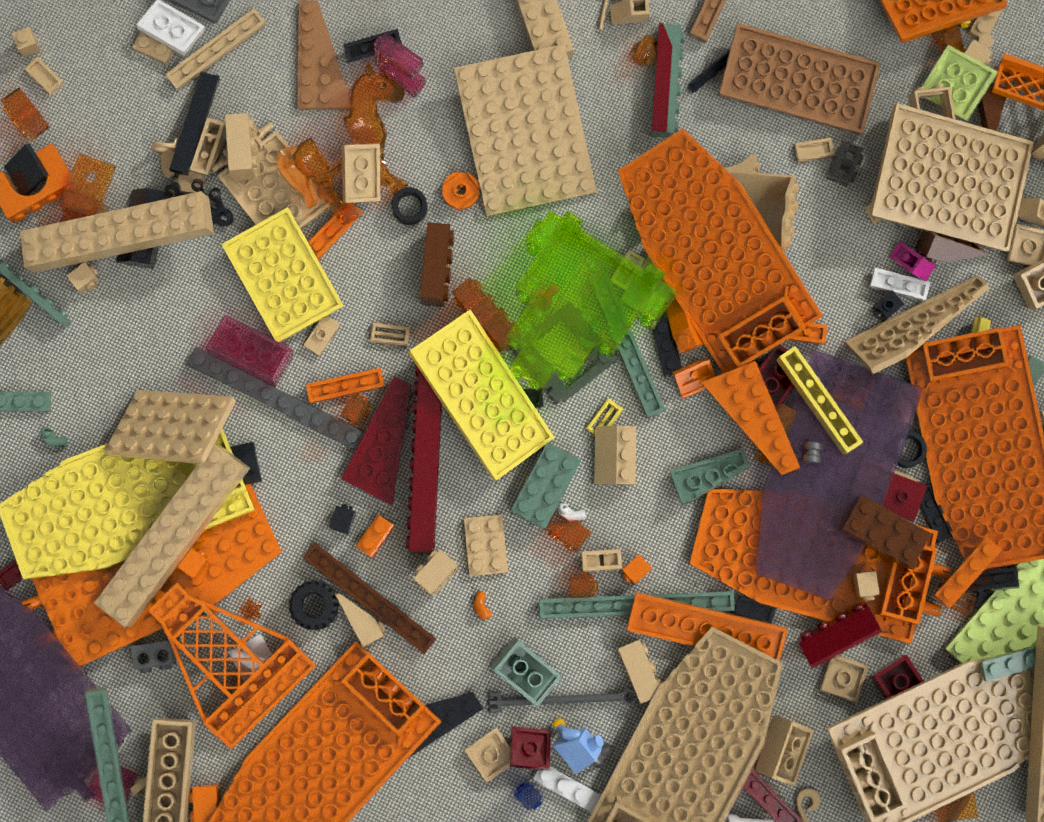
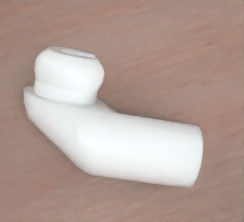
(569, 515)

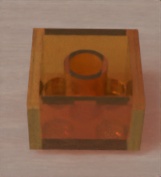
(24, 114)

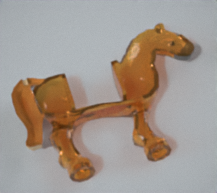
(363, 127)

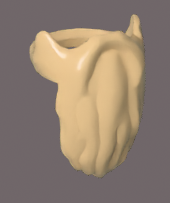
(167, 152)

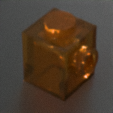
(583, 585)

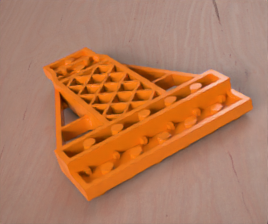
(263, 687)

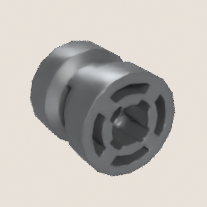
(812, 452)

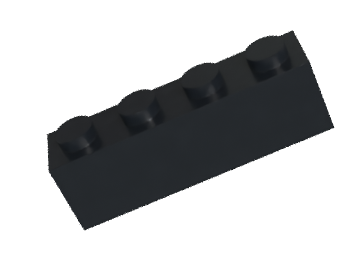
(147, 257)

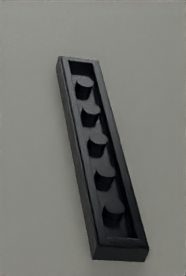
(194, 123)

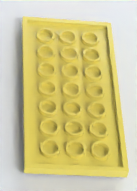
(481, 395)

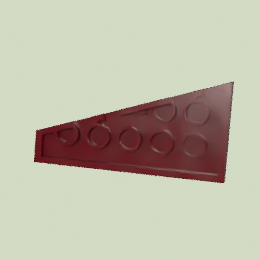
(379, 451)

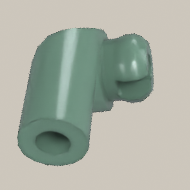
(51, 439)

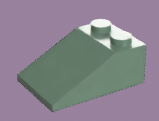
(525, 671)

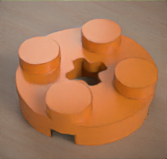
(460, 180)

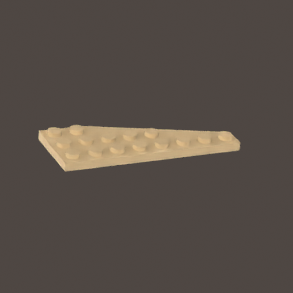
(907, 331)

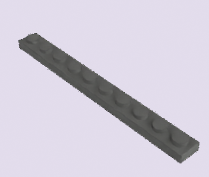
(276, 399)

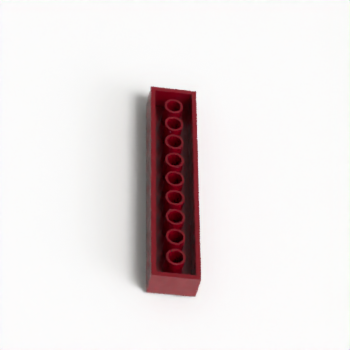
(424, 468)

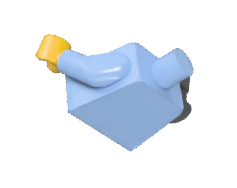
(580, 747)

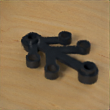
(215, 213)

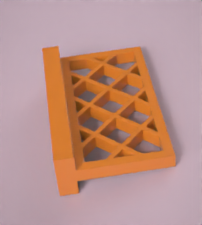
(1018, 71)

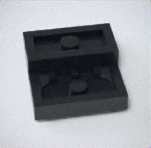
(247, 454)

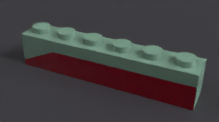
(666, 80)

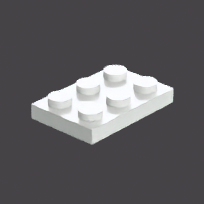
(170, 27)

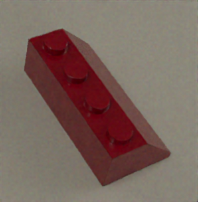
(838, 634)

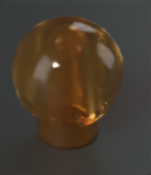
(644, 51)

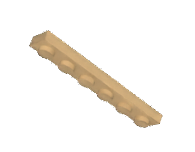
(216, 49)

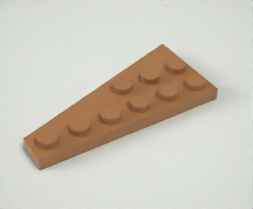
(319, 73)

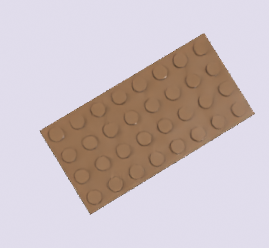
(799, 79)

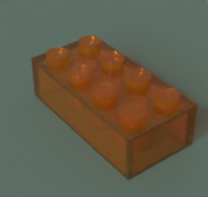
(493, 320)

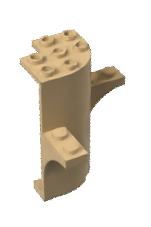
(772, 196)

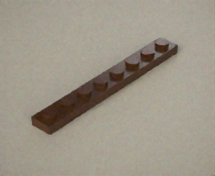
(369, 598)

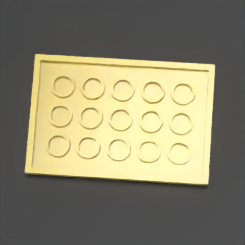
(282, 275)

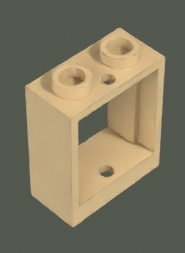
(936, 91)

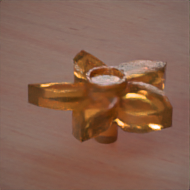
(251, 609)

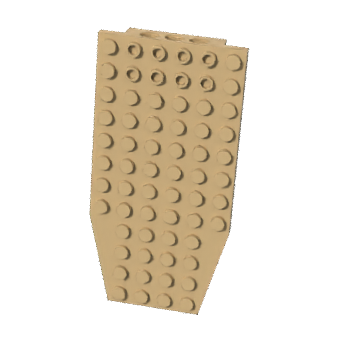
(695, 737)
(935, 741)

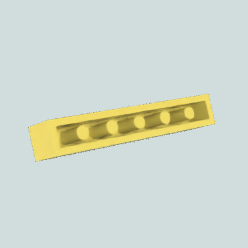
(819, 400)

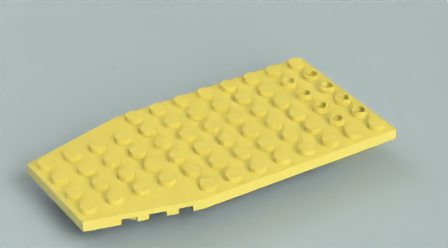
(97, 510)

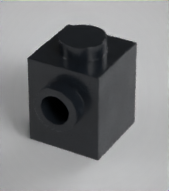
(887, 306)

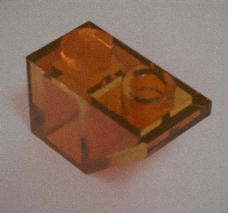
(571, 533)

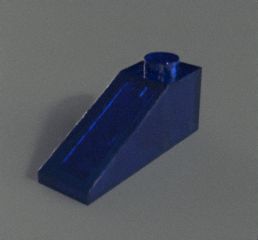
(528, 795)

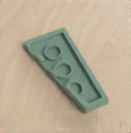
(703, 476)

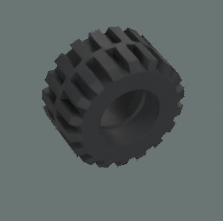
(297, 600)

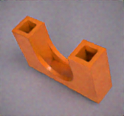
(18, 206)

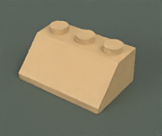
(615, 455)
(784, 750)

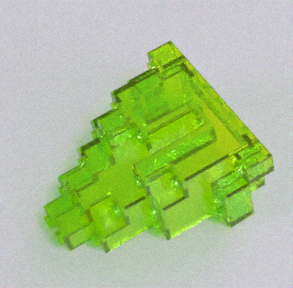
(578, 301)

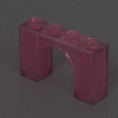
(399, 64)

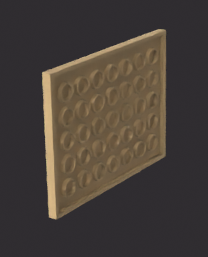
(525, 130)
(951, 178)

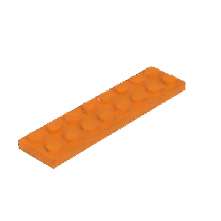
(689, 623)

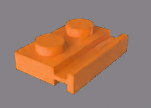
(690, 377)

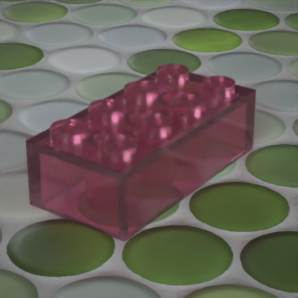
(250, 351)

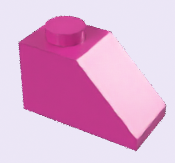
(912, 261)

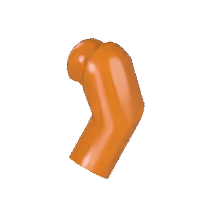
(479, 607)

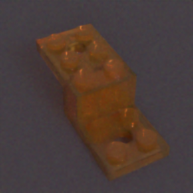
(85, 197)

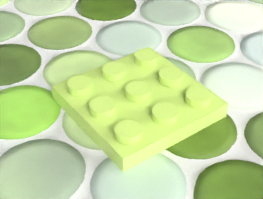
(964, 76)

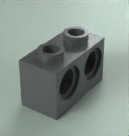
(153, 651)

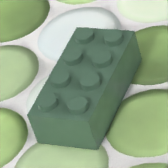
(545, 486)

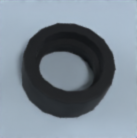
(412, 192)
(922, 447)

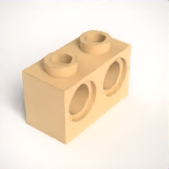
(601, 560)

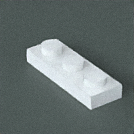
(900, 284)

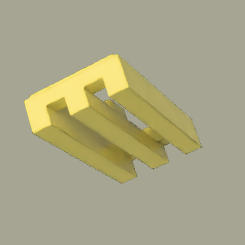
(614, 405)

